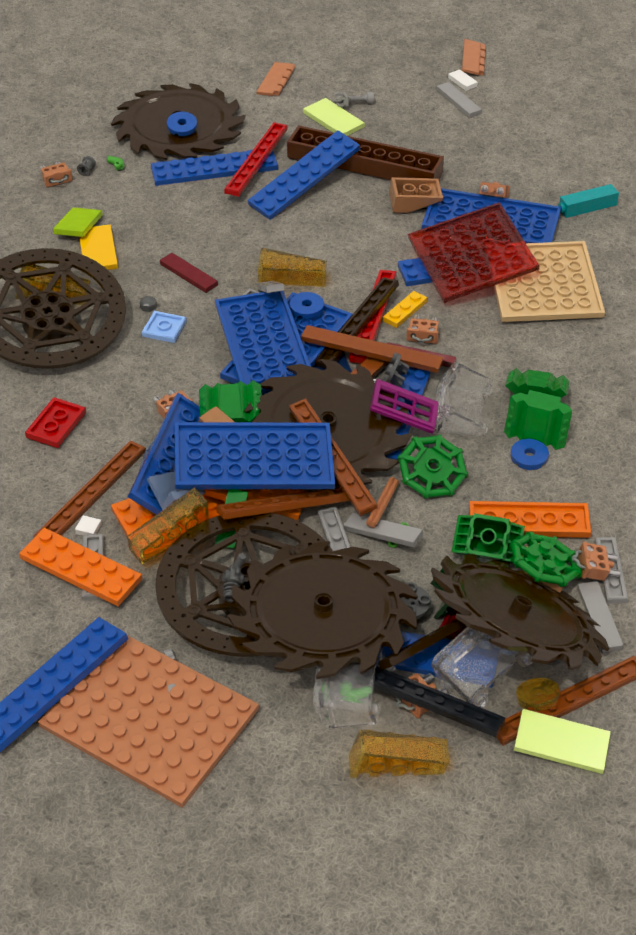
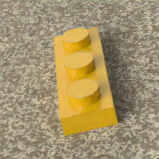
(405, 309)

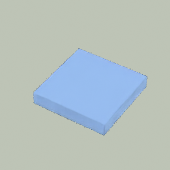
(164, 326)

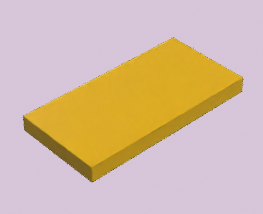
(99, 246)

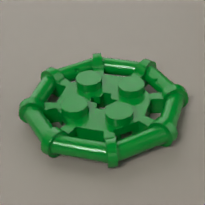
(430, 476)
(544, 558)

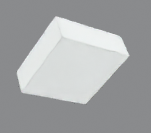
(88, 526)

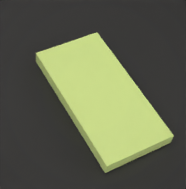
(333, 117)
(562, 741)

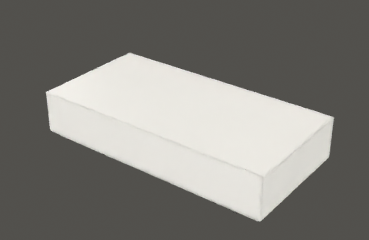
(462, 80)

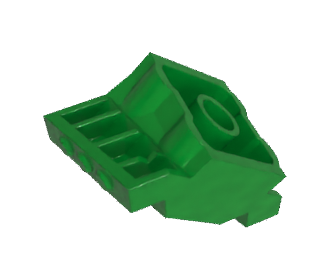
(536, 381)
(231, 399)
(538, 418)
(485, 536)

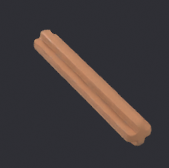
(382, 502)

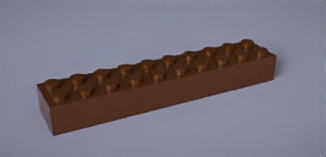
(372, 158)

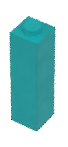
(588, 200)

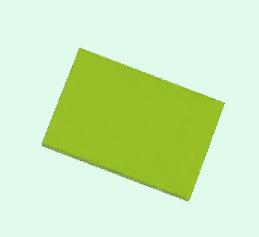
(77, 222)

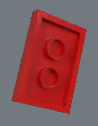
(55, 422)

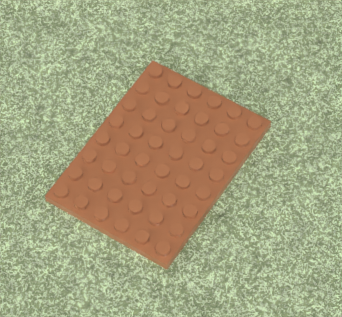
(144, 731)

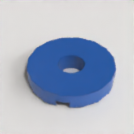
(177, 118)
(306, 298)
(524, 446)

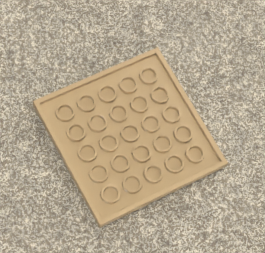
(559, 290)

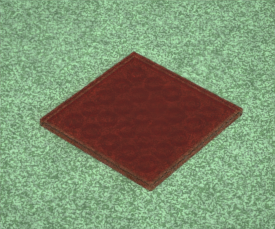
(473, 252)

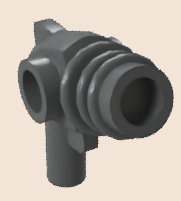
(233, 577)

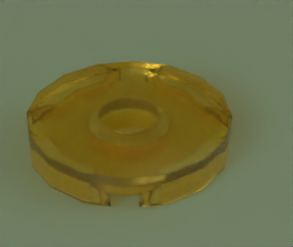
(548, 691)

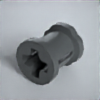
(86, 165)

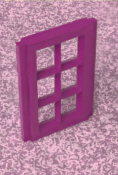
(400, 416)

